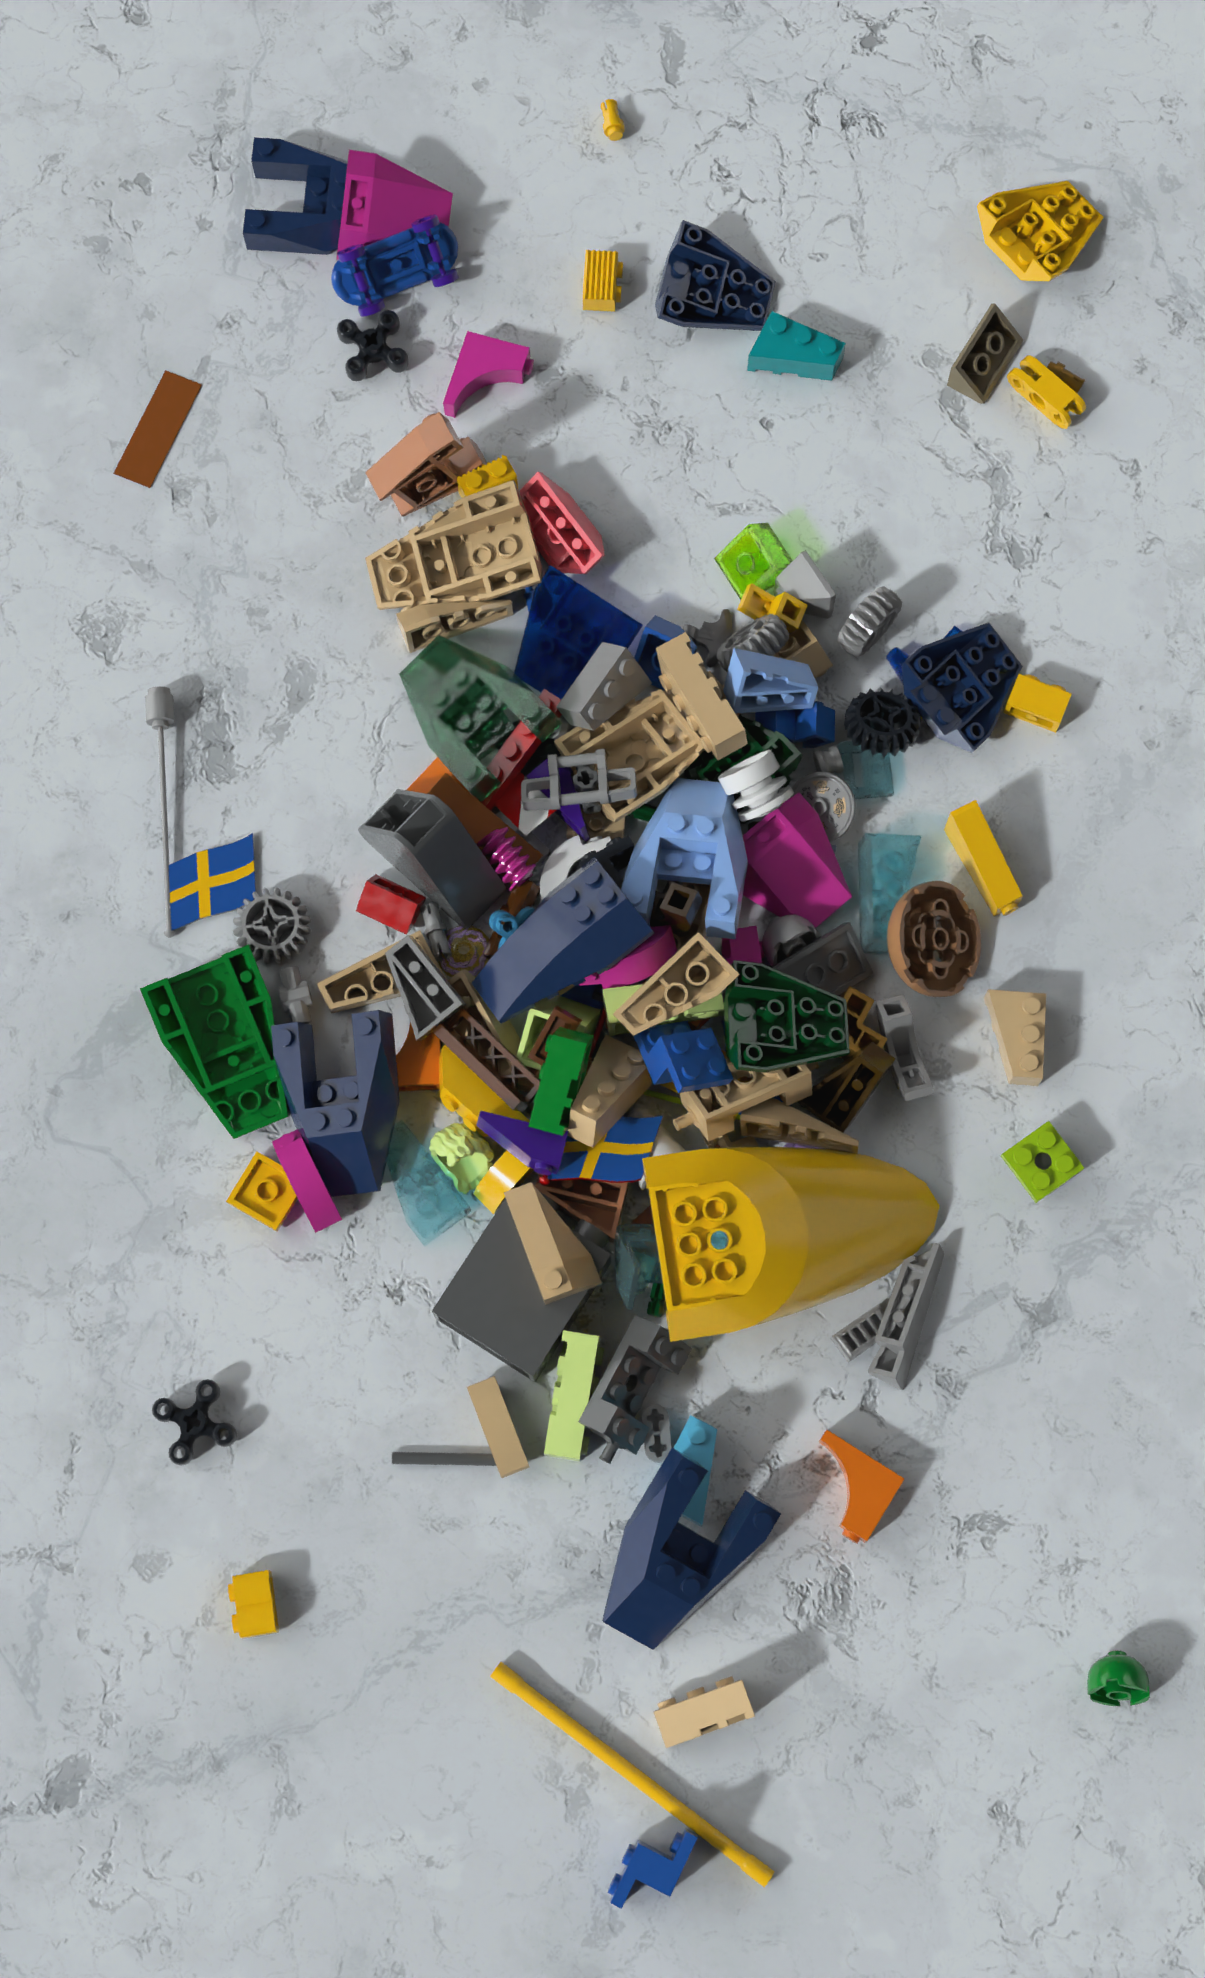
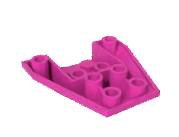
(385, 200)
(794, 864)

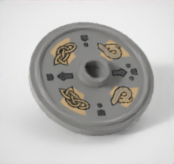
(830, 799)

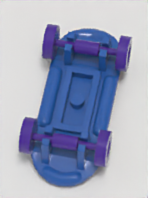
(395, 264)

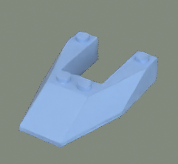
(692, 840)

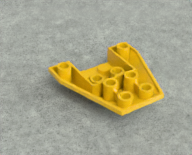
(1038, 228)

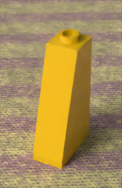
(983, 858)

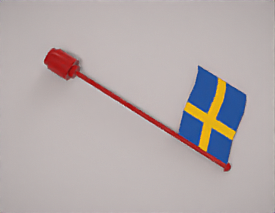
(618, 1153)

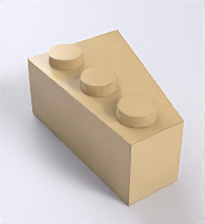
(703, 1711)

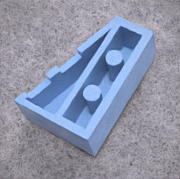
(768, 683)

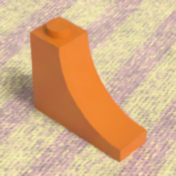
(419, 1063)
(868, 1487)

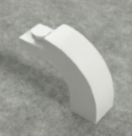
(565, 861)

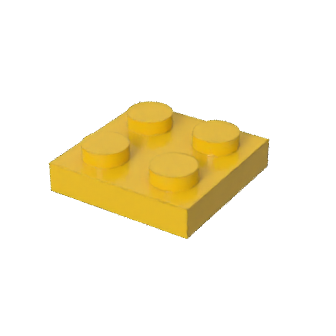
(264, 1192)

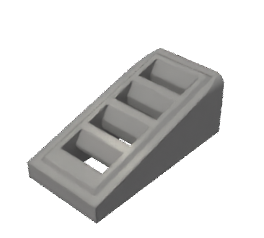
(843, 1346)

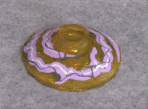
(474, 960)

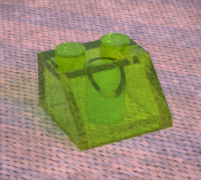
(753, 558)

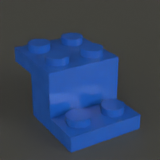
(683, 1056)
(652, 1867)

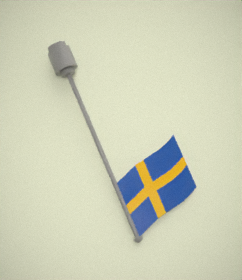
(210, 879)

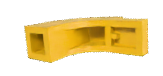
(502, 1176)

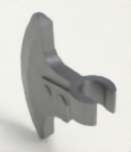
(711, 635)

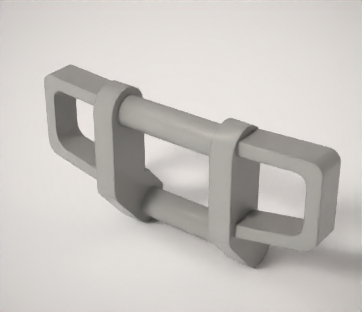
(557, 799)

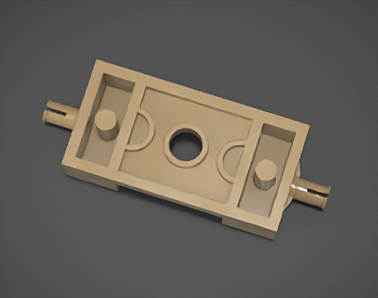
(714, 1107)

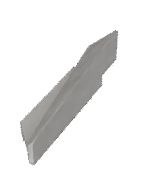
(905, 1317)

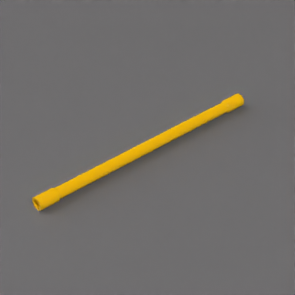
(747, 1862)

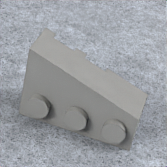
(603, 687)

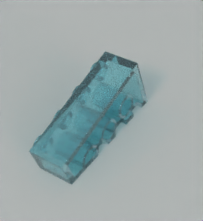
(884, 876)

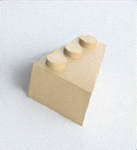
(1020, 1033)

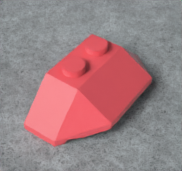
(560, 527)

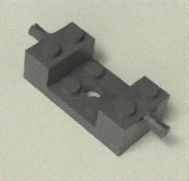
(614, 1404)

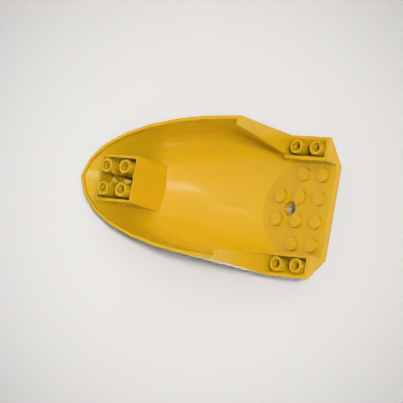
(795, 1225)

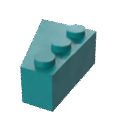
(795, 350)

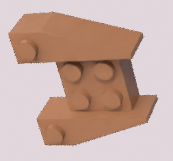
(424, 465)

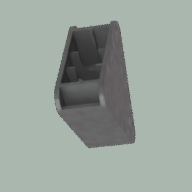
(435, 854)

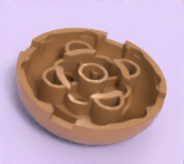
(934, 939)

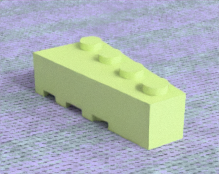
(616, 997)
(572, 1394)

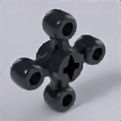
(372, 345)
(182, 1416)

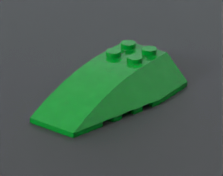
(221, 1036)

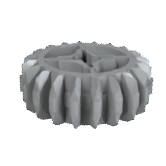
(869, 621)
(761, 636)
(284, 924)

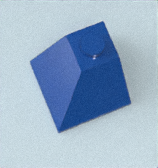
(655, 634)

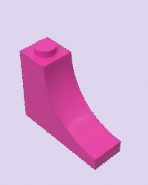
(484, 363)

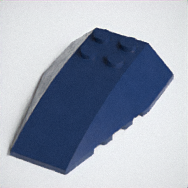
(570, 935)

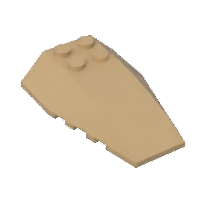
(461, 555)
(644, 736)

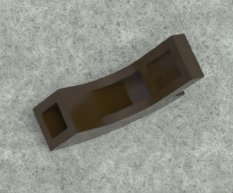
(676, 907)

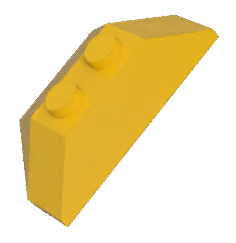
(467, 1093)

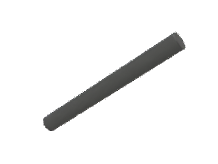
(425, 1458)

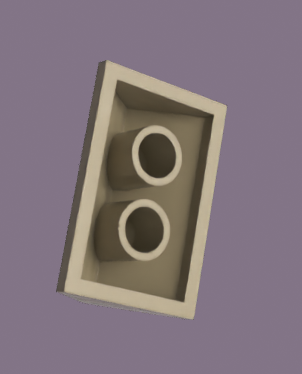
(985, 356)

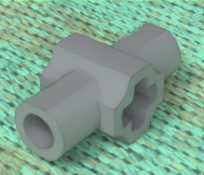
(295, 995)

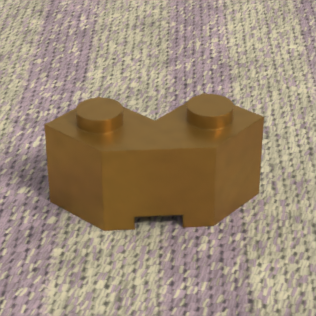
(857, 1010)

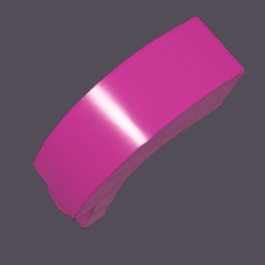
(640, 962)
(306, 1181)

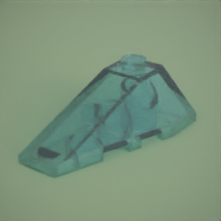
(424, 1191)

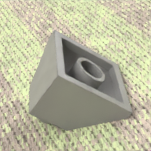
(808, 585)

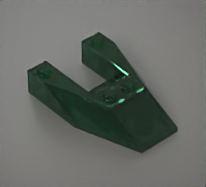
(458, 697)

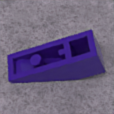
(570, 814)
(529, 1145)

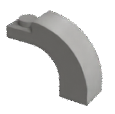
(908, 1069)

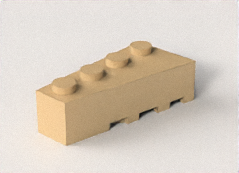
(699, 697)

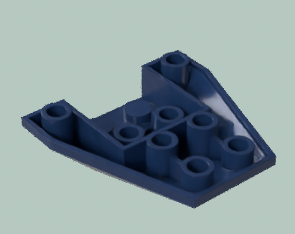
(711, 284)
(961, 684)

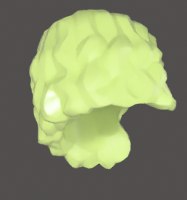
(461, 1155)

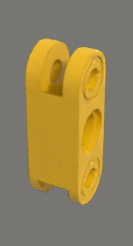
(1046, 391)

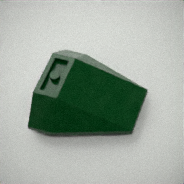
(781, 1020)

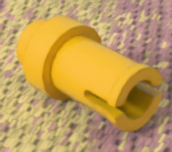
(613, 125)

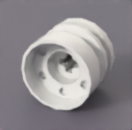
(755, 785)

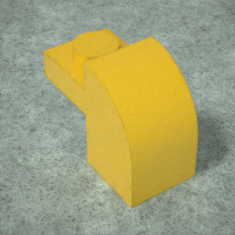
(758, 603)

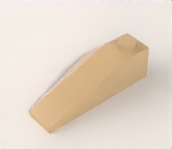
(427, 621)
(680, 984)
(786, 1124)
(553, 1250)

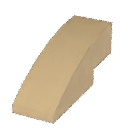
(498, 1427)

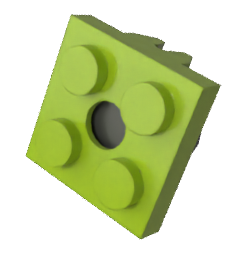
(1042, 1162)

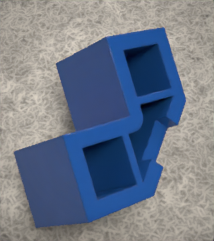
(810, 726)

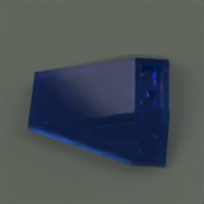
(565, 632)

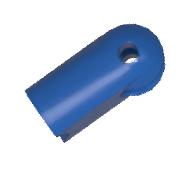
(584, 994)

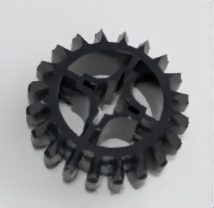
(880, 728)

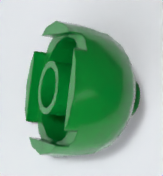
(1116, 1679)

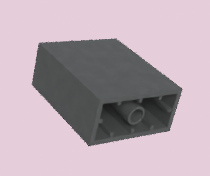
(499, 1301)

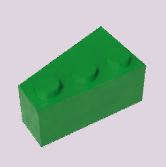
(560, 1079)

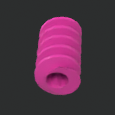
(507, 857)

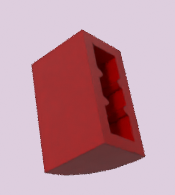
(390, 903)

